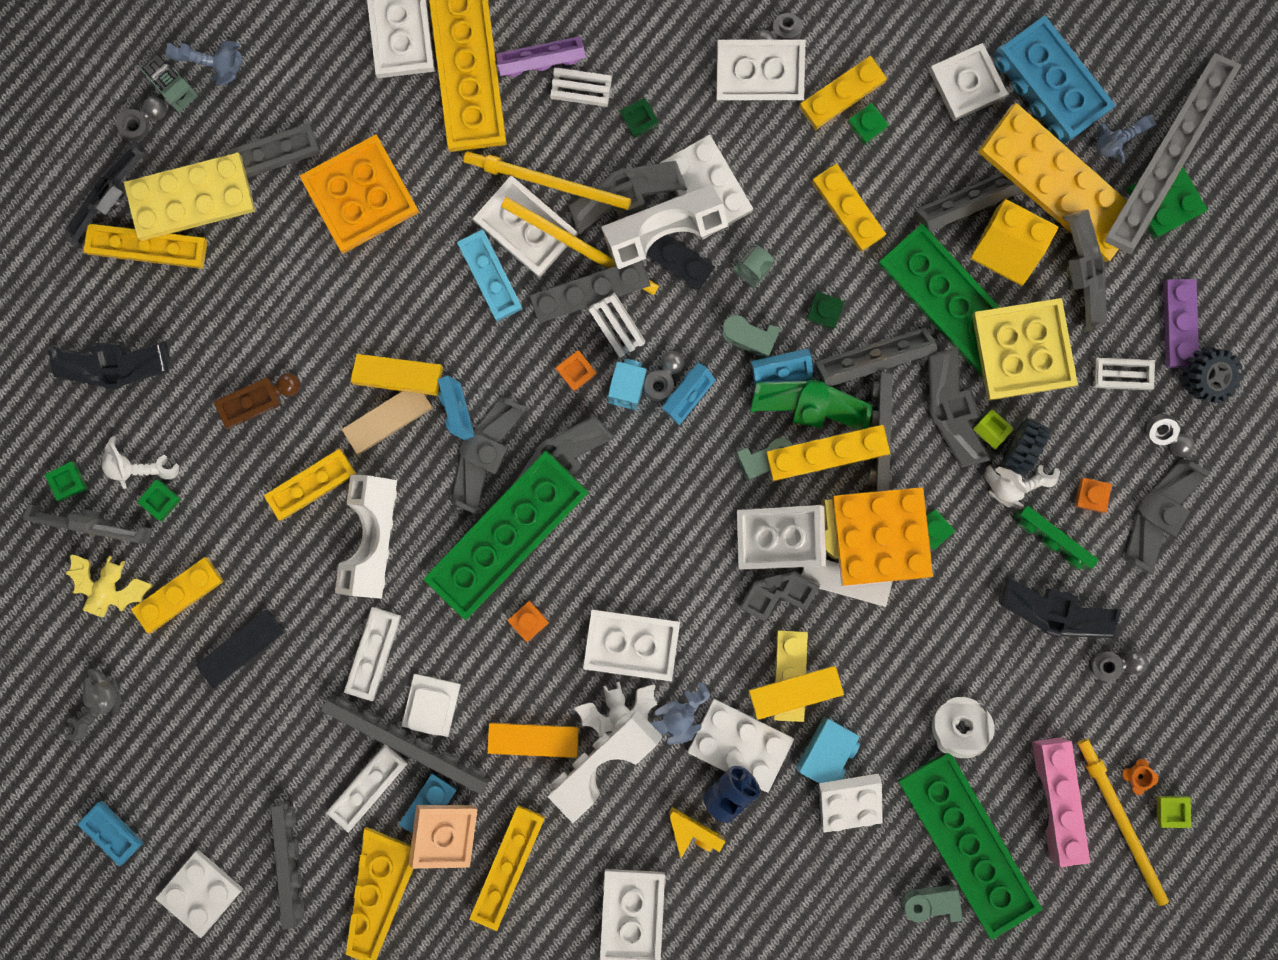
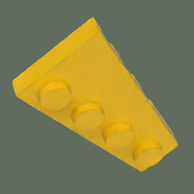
(378, 892)

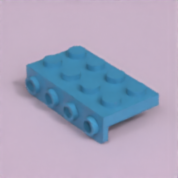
(1053, 80)

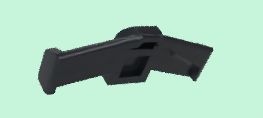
(105, 193)
(110, 364)
(1057, 612)

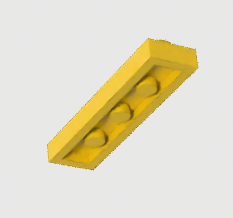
(165, 249)
(828, 453)
(507, 868)

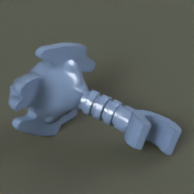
(225, 61)
(1111, 143)
(679, 717)

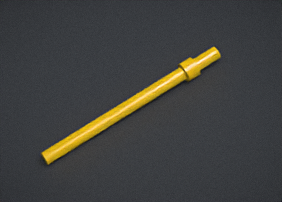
(494, 166)
(564, 237)
(1097, 769)

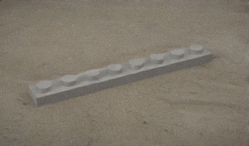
(1172, 153)

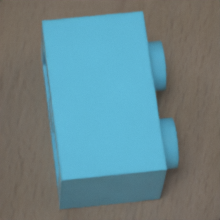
(627, 384)
(828, 752)

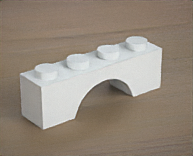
(693, 212)
(365, 571)
(629, 742)

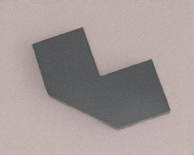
(788, 585)

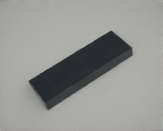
(240, 648)

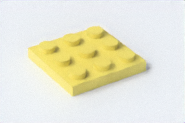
(1024, 349)

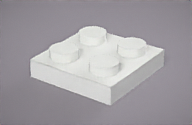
(968, 82)
(851, 803)
(199, 893)

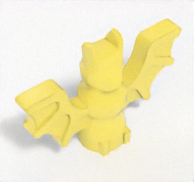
(103, 591)

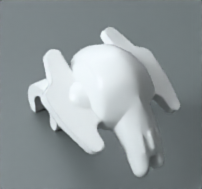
(119, 468)
(1010, 487)

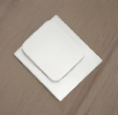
(431, 705)

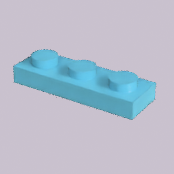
(490, 275)

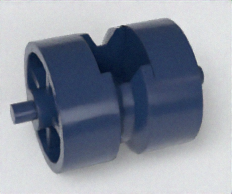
(731, 794)

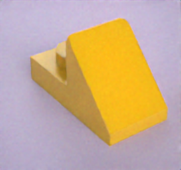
(686, 828)

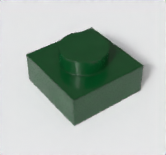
(639, 118)
(825, 310)

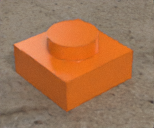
(576, 371)
(1093, 495)
(528, 621)

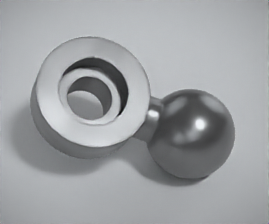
(781, 32)
(152, 108)
(671, 363)
(1180, 444)
(1134, 662)

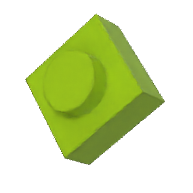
(993, 429)
(1174, 811)

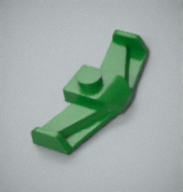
(811, 403)

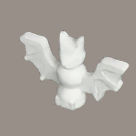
(616, 702)

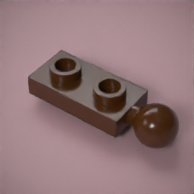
(255, 399)

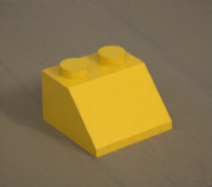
(1014, 242)

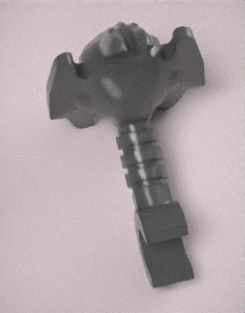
(100, 698)

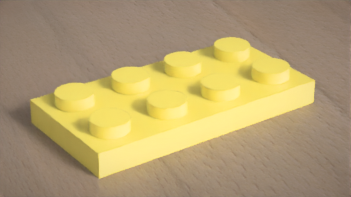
(189, 196)

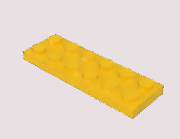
(467, 74)
(1052, 174)

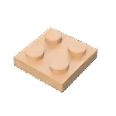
(442, 836)

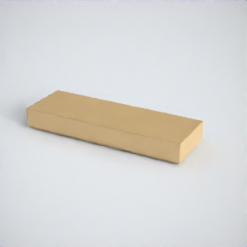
(386, 420)

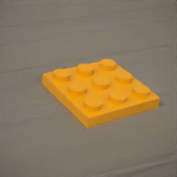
(359, 194)
(882, 536)

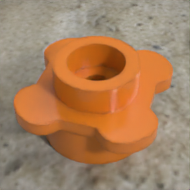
(1140, 785)

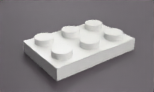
(400, 37)
(760, 69)
(704, 165)
(521, 239)
(781, 537)
(631, 645)
(739, 740)
(632, 915)

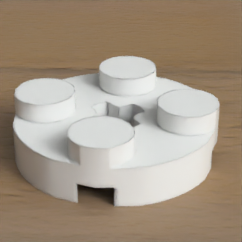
(950, 739)

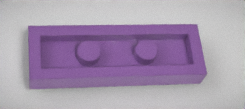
(540, 56)
(1180, 321)

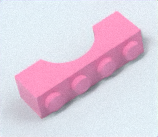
(1066, 824)

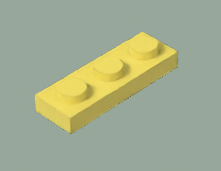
(790, 662)

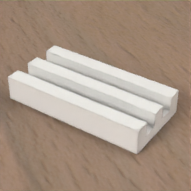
(581, 76)
(629, 345)
(1099, 373)

